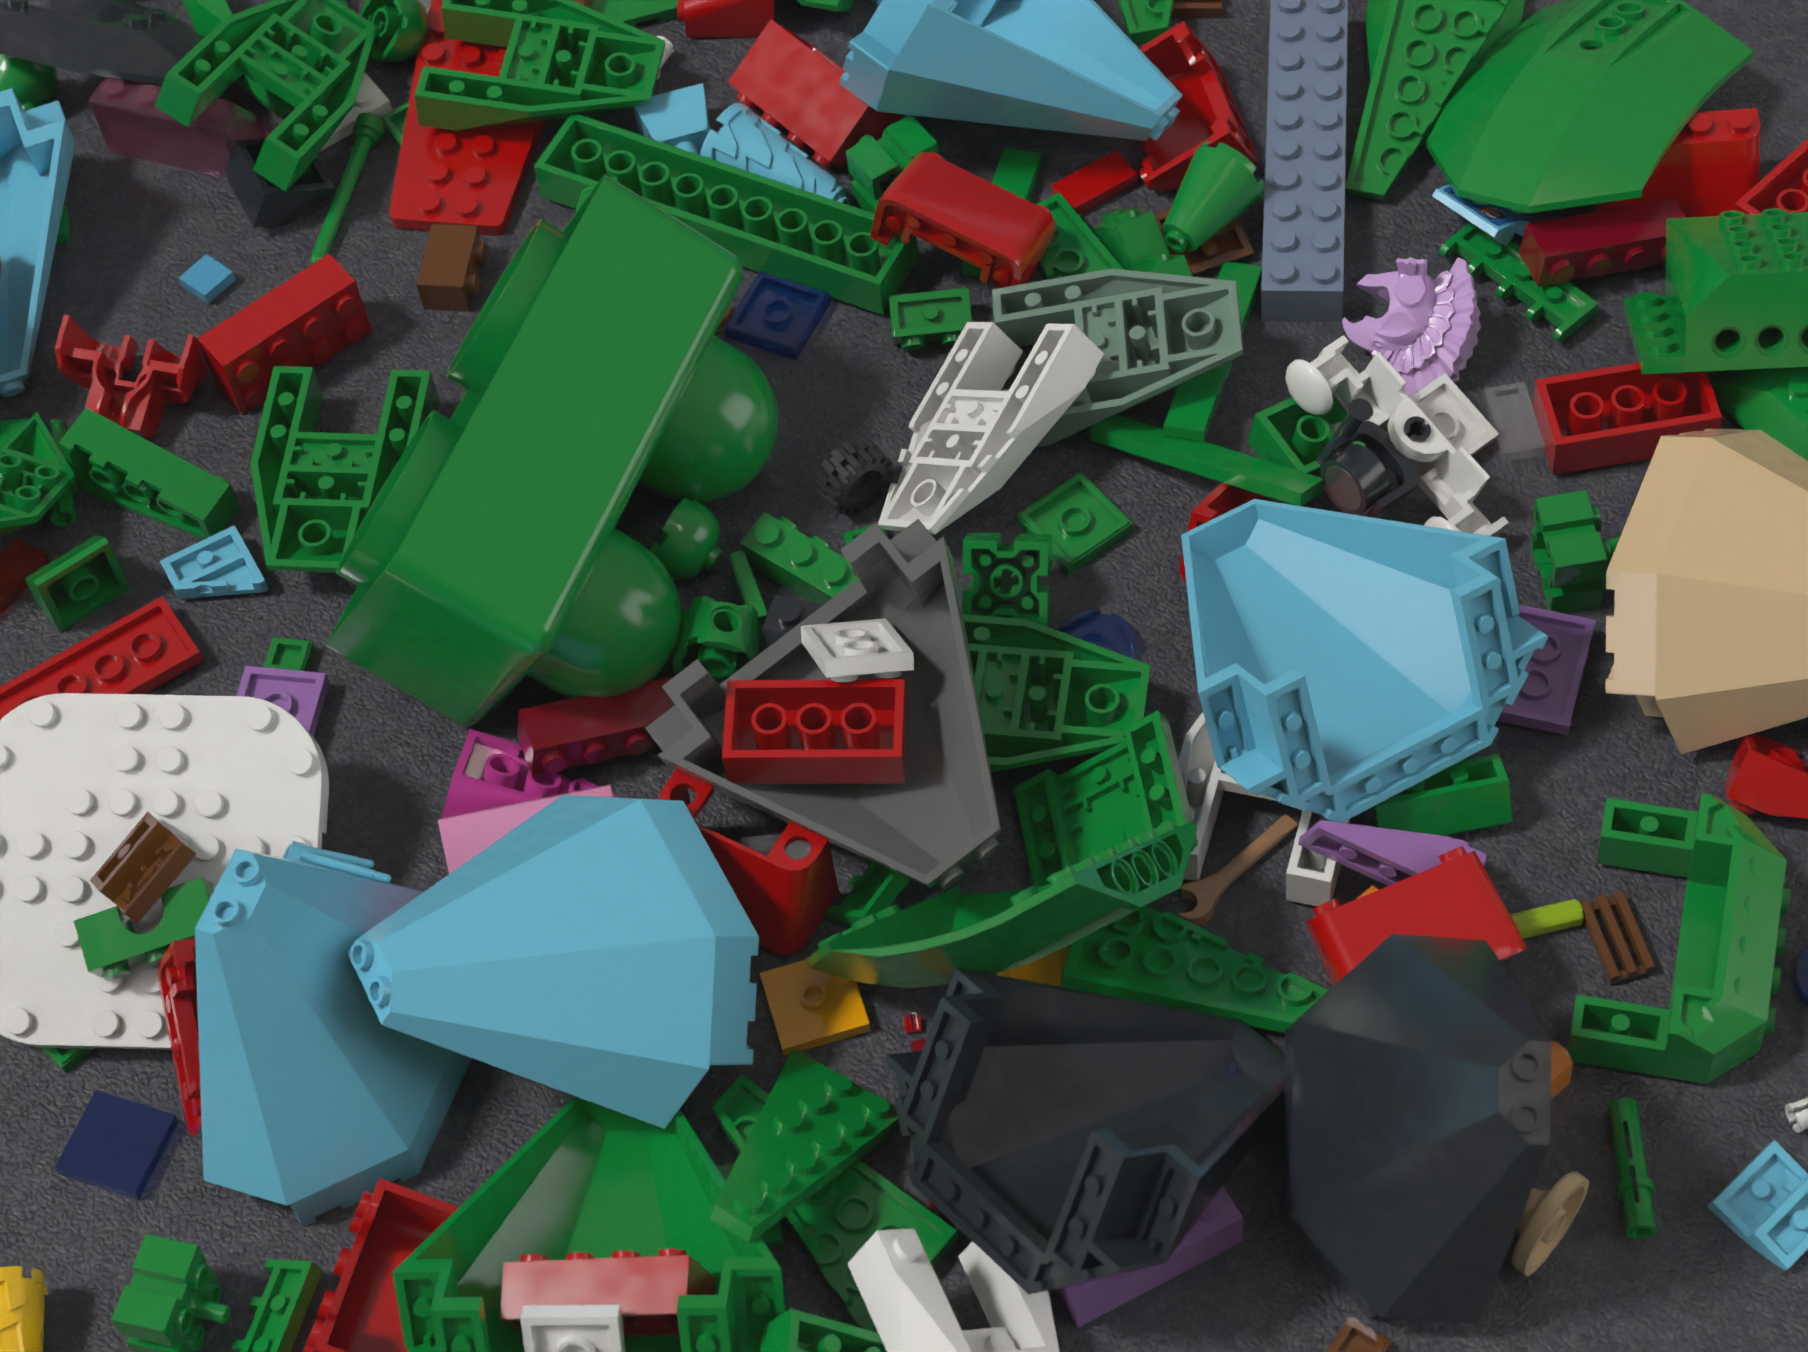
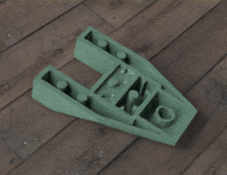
(1147, 324)

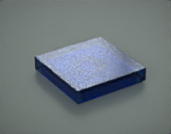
(777, 315)
(117, 1144)

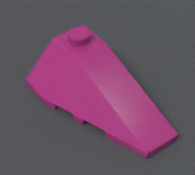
(497, 774)

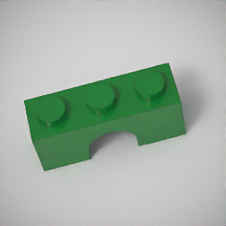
(113, 945)

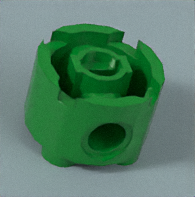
(718, 636)

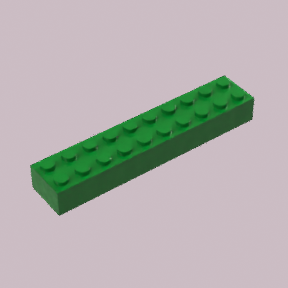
(752, 216)

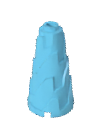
(757, 147)

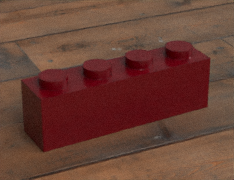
(1598, 242)
(590, 728)

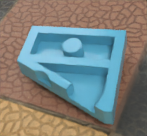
(214, 568)

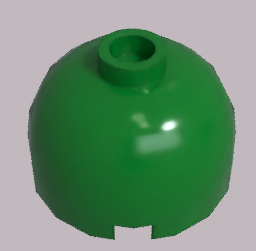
(400, 28)
(31, 81)
(689, 541)

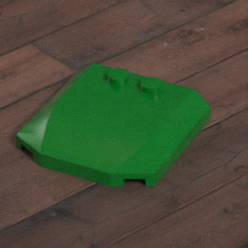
(1103, 799)

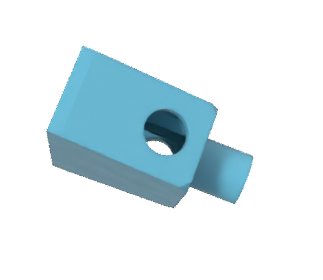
(676, 118)

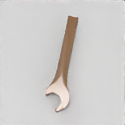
(1209, 890)

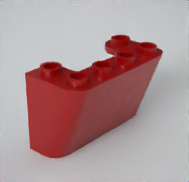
(778, 893)
(365, 1307)

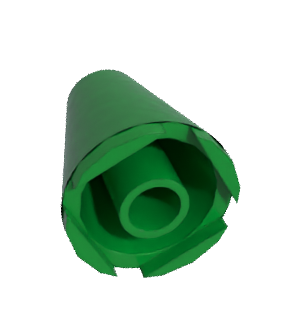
(1211, 195)

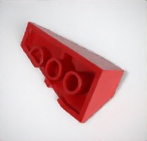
(1767, 778)

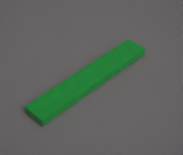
(1198, 398)
(1208, 460)

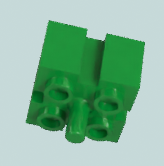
(881, 161)
(1570, 552)
(1008, 576)
(169, 1298)

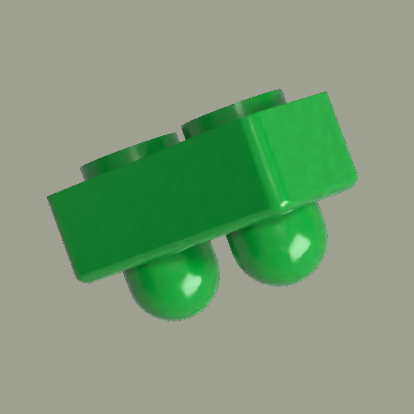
(500, 524)

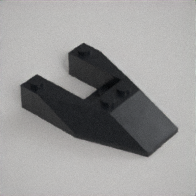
(97, 37)

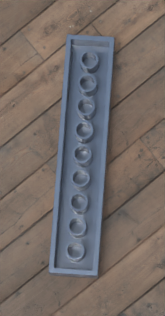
(1305, 162)

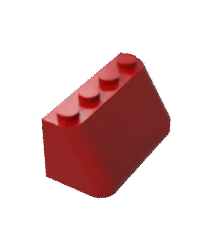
(803, 93)
(1706, 165)

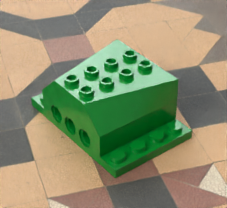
(1729, 296)

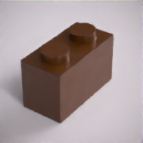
(451, 267)

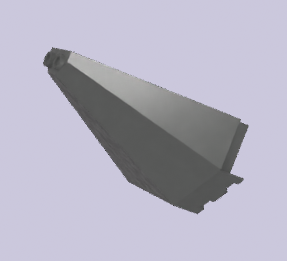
(948, 798)

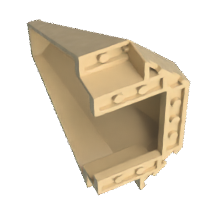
(1714, 588)

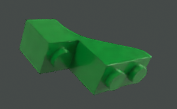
(1138, 243)

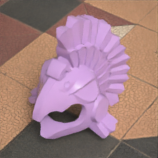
(1427, 322)

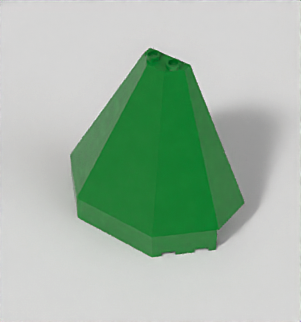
(593, 1188)

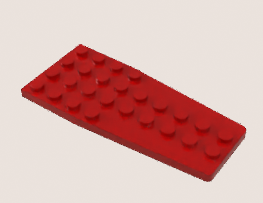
(459, 174)

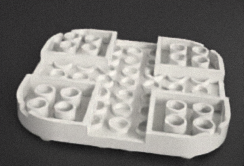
(74, 788)

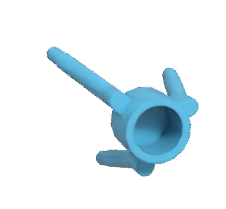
(334, 860)

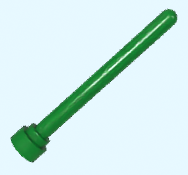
(367, 132)

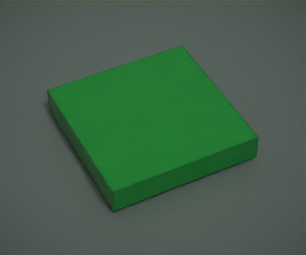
(1080, 520)

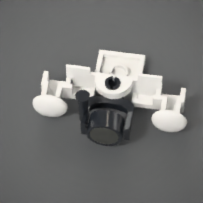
(1431, 427)

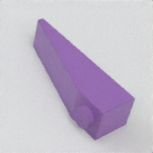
(1380, 852)

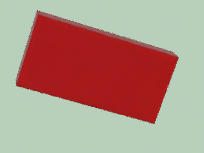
(1096, 182)

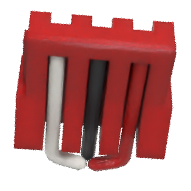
(912, 1024)

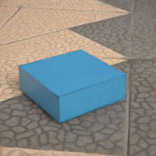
(207, 278)

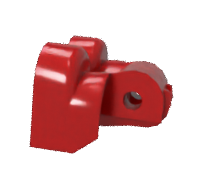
(129, 404)

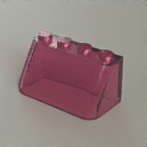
(142, 131)

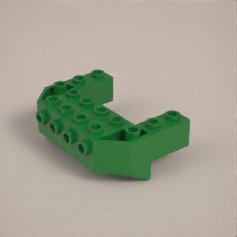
(1722, 951)

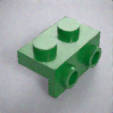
(929, 317)

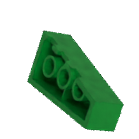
(146, 478)

